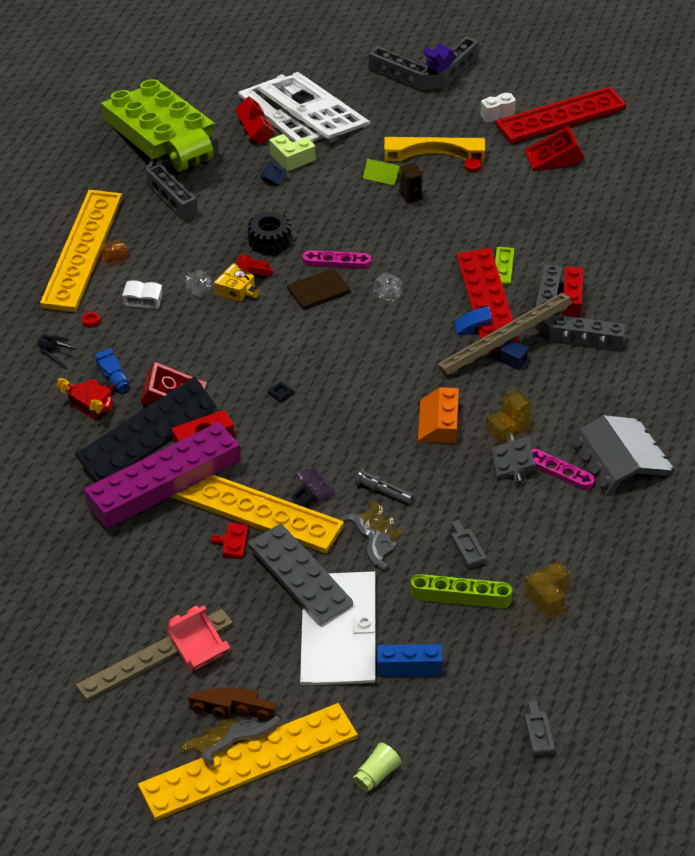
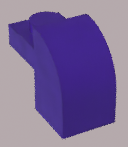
(439, 58)

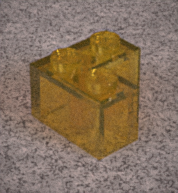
(512, 418)
(546, 588)

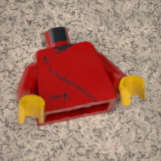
(89, 397)

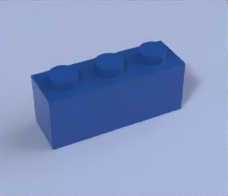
(409, 660)

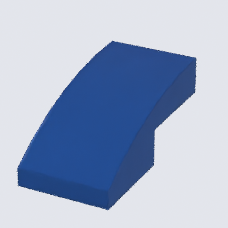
(467, 323)

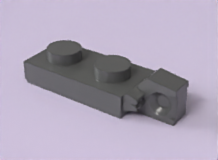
(467, 546)
(538, 731)

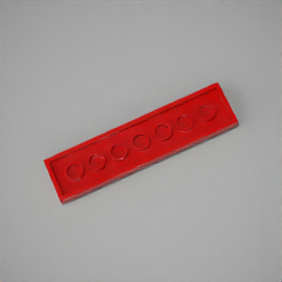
(560, 115)
(485, 289)

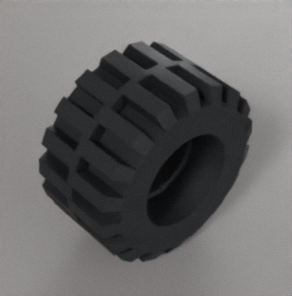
(269, 232)

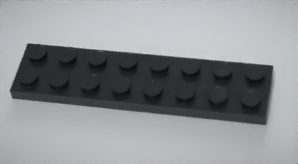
(145, 430)

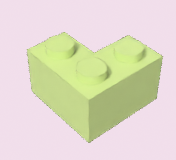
(291, 154)

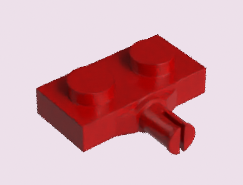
(253, 266)
(232, 541)

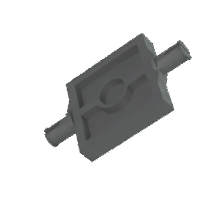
(513, 458)

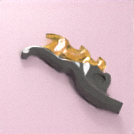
(378, 531)
(224, 737)

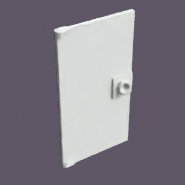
(344, 645)

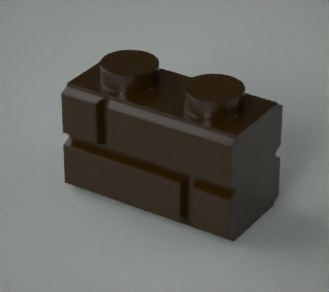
(410, 182)

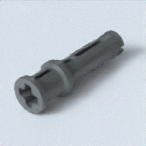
(376, 483)

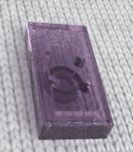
(317, 483)

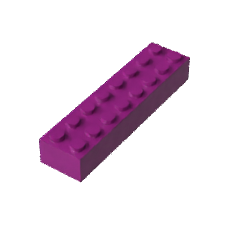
(162, 475)

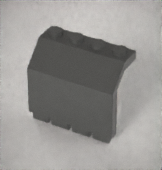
(618, 449)

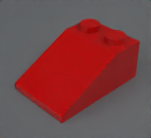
(555, 151)
(161, 381)

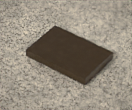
(318, 289)

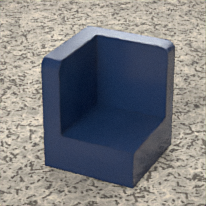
(273, 172)
(514, 354)

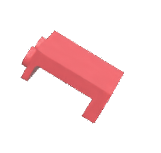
(196, 638)

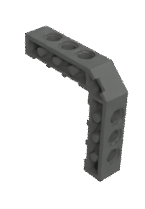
(420, 75)
(170, 190)
(571, 329)

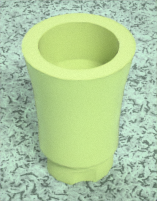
(377, 767)

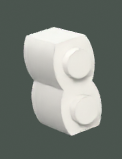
(498, 107)
(142, 294)

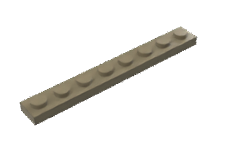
(505, 333)
(140, 662)

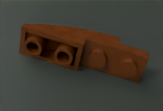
(225, 701)

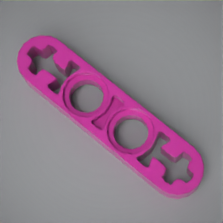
(337, 258)
(562, 467)

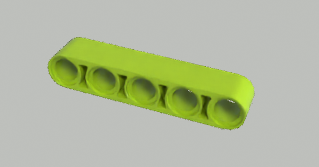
(461, 591)

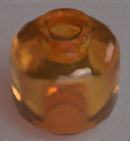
(114, 251)

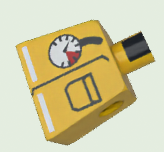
(235, 284)

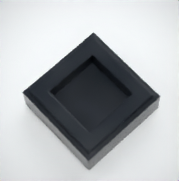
(302, 97)
(280, 392)
(304, 496)

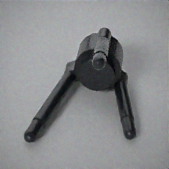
(48, 342)

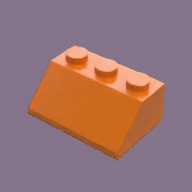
(439, 416)

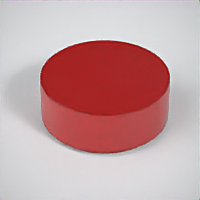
(472, 165)
(90, 319)

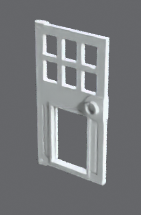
(323, 103)
(280, 117)

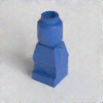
(111, 370)

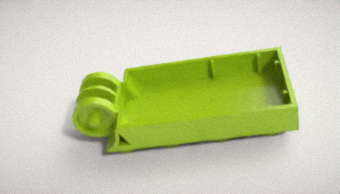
(161, 124)

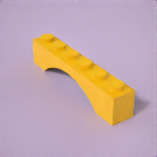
(405, 147)

